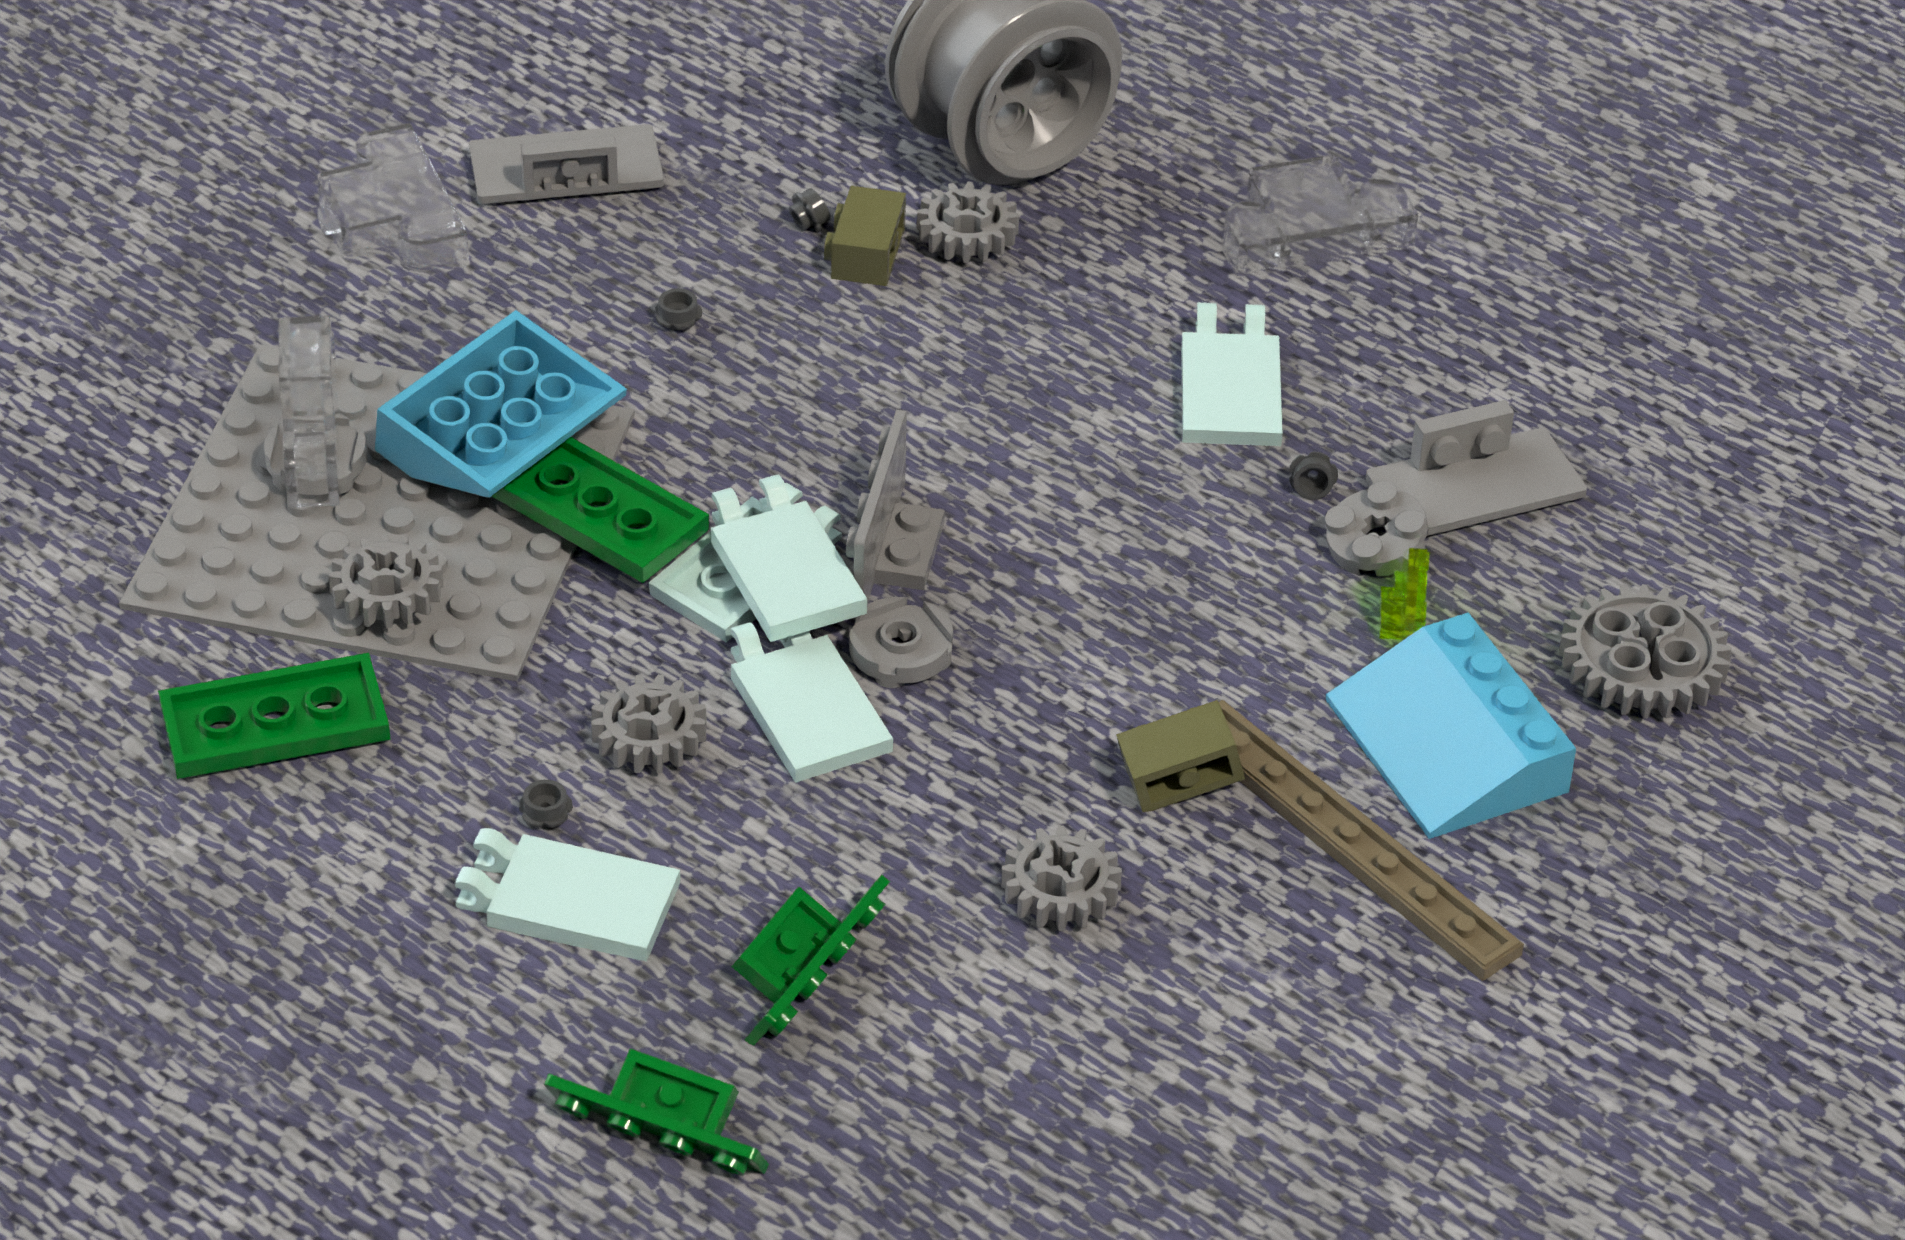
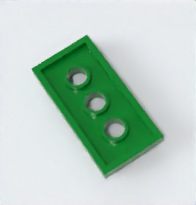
(603, 530)
(257, 739)

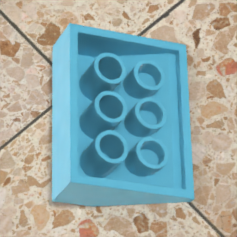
(493, 408)
(1454, 728)

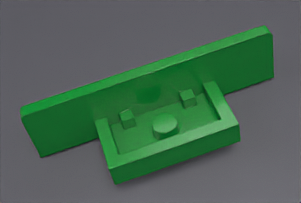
(794, 946)
(667, 1102)

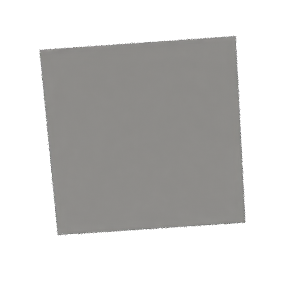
(257, 567)

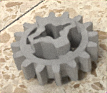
(967, 222)
(386, 580)
(645, 721)
(1061, 878)

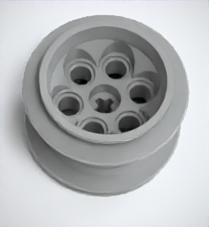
(1005, 80)

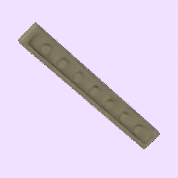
(1371, 853)

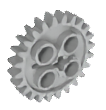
(1607, 654)

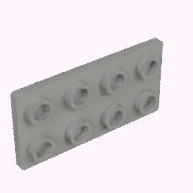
(565, 163)
(1474, 471)
(893, 538)

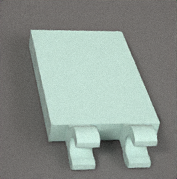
(1231, 382)
(784, 563)
(703, 588)
(807, 703)
(568, 894)

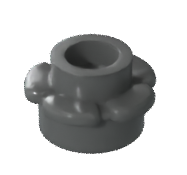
(809, 210)
(678, 309)
(1316, 486)
(545, 804)

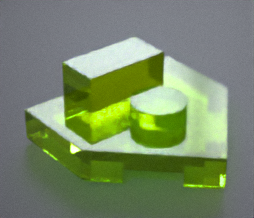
(1404, 605)

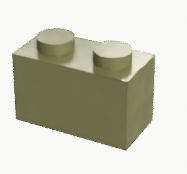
(866, 235)
(1180, 756)

